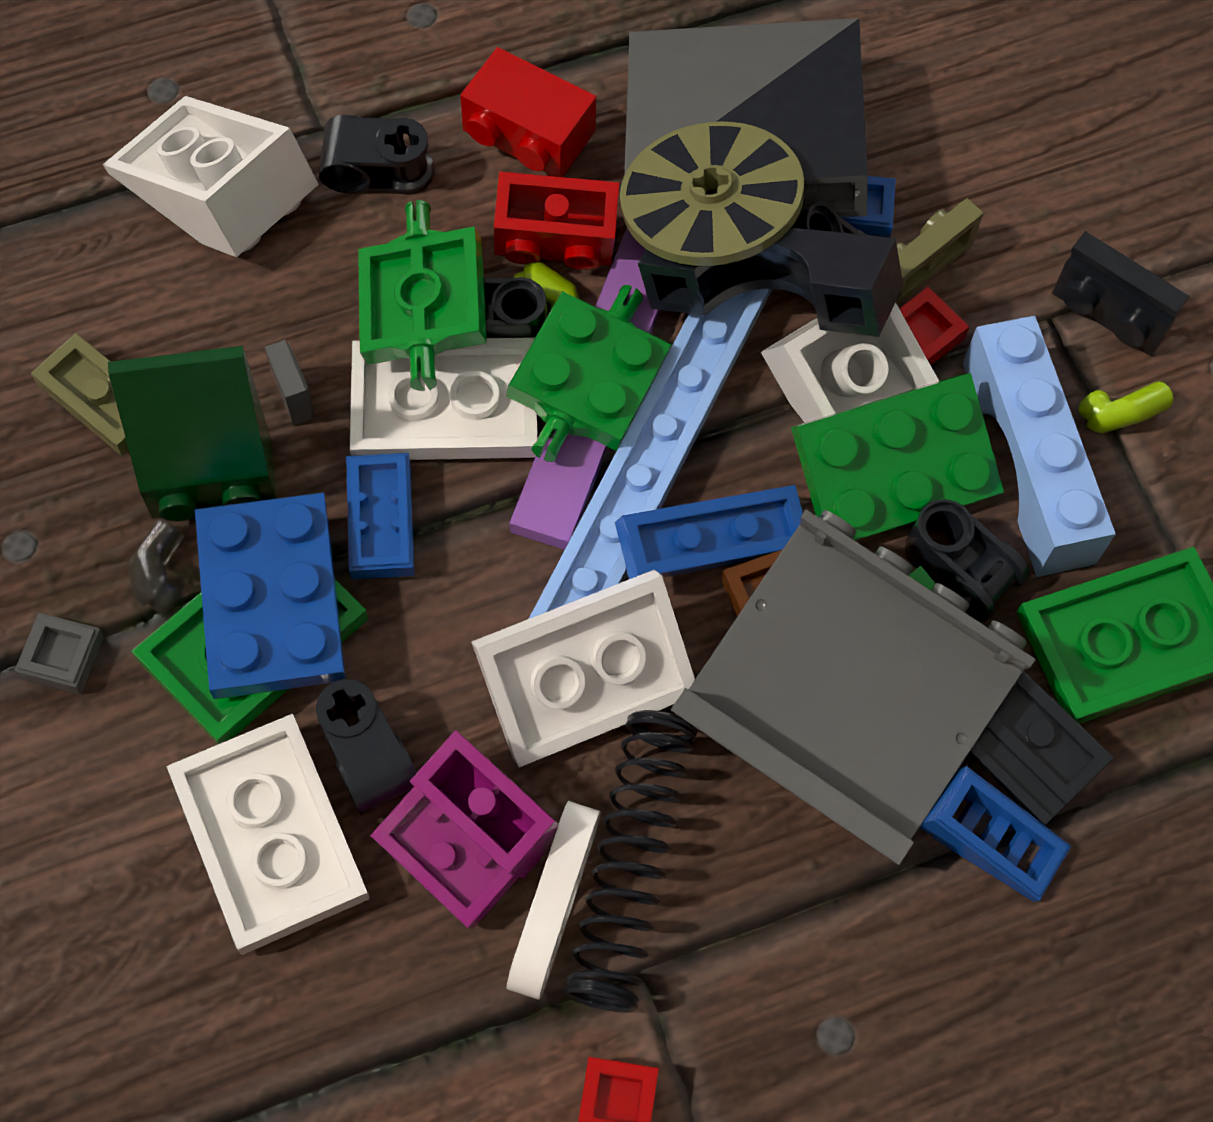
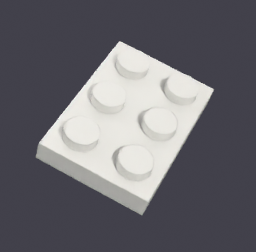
(456, 419)
(584, 667)
(267, 834)

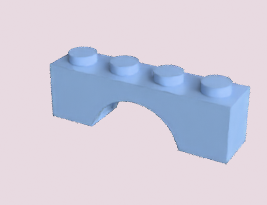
(1058, 494)

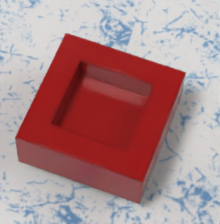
(933, 324)
(617, 1092)

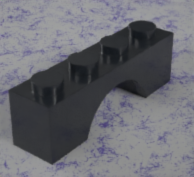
(843, 275)

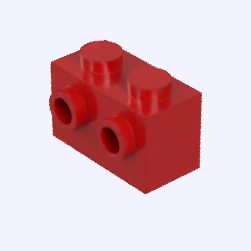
(528, 113)
(555, 220)

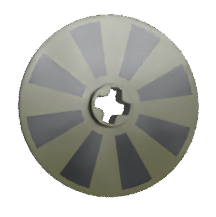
(754, 204)

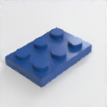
(269, 596)

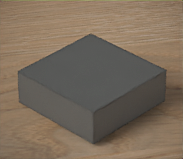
(290, 382)
(59, 653)

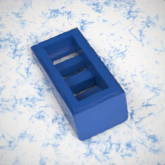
(981, 851)

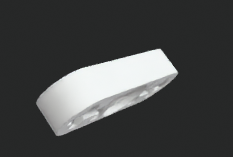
(553, 900)

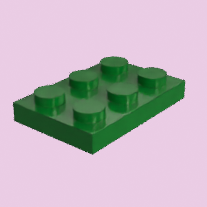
(898, 455)
(1125, 635)
(178, 662)

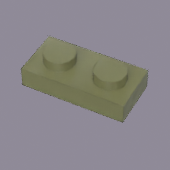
(939, 243)
(81, 384)

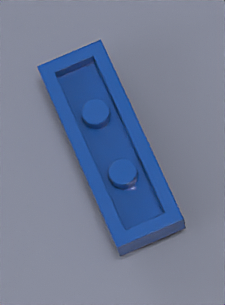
(709, 532)

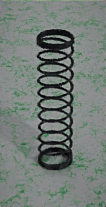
(598, 993)

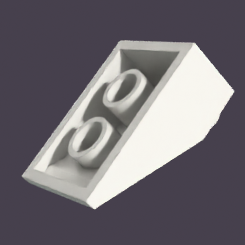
(216, 173)
(839, 371)

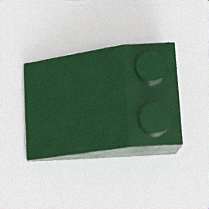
(194, 431)

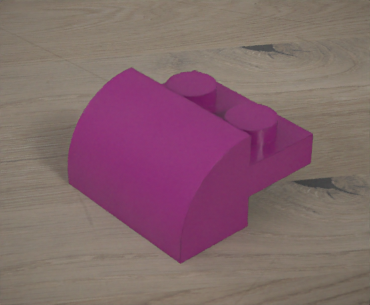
(466, 830)

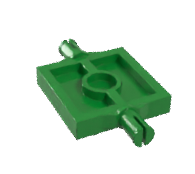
(421, 295)
(587, 371)

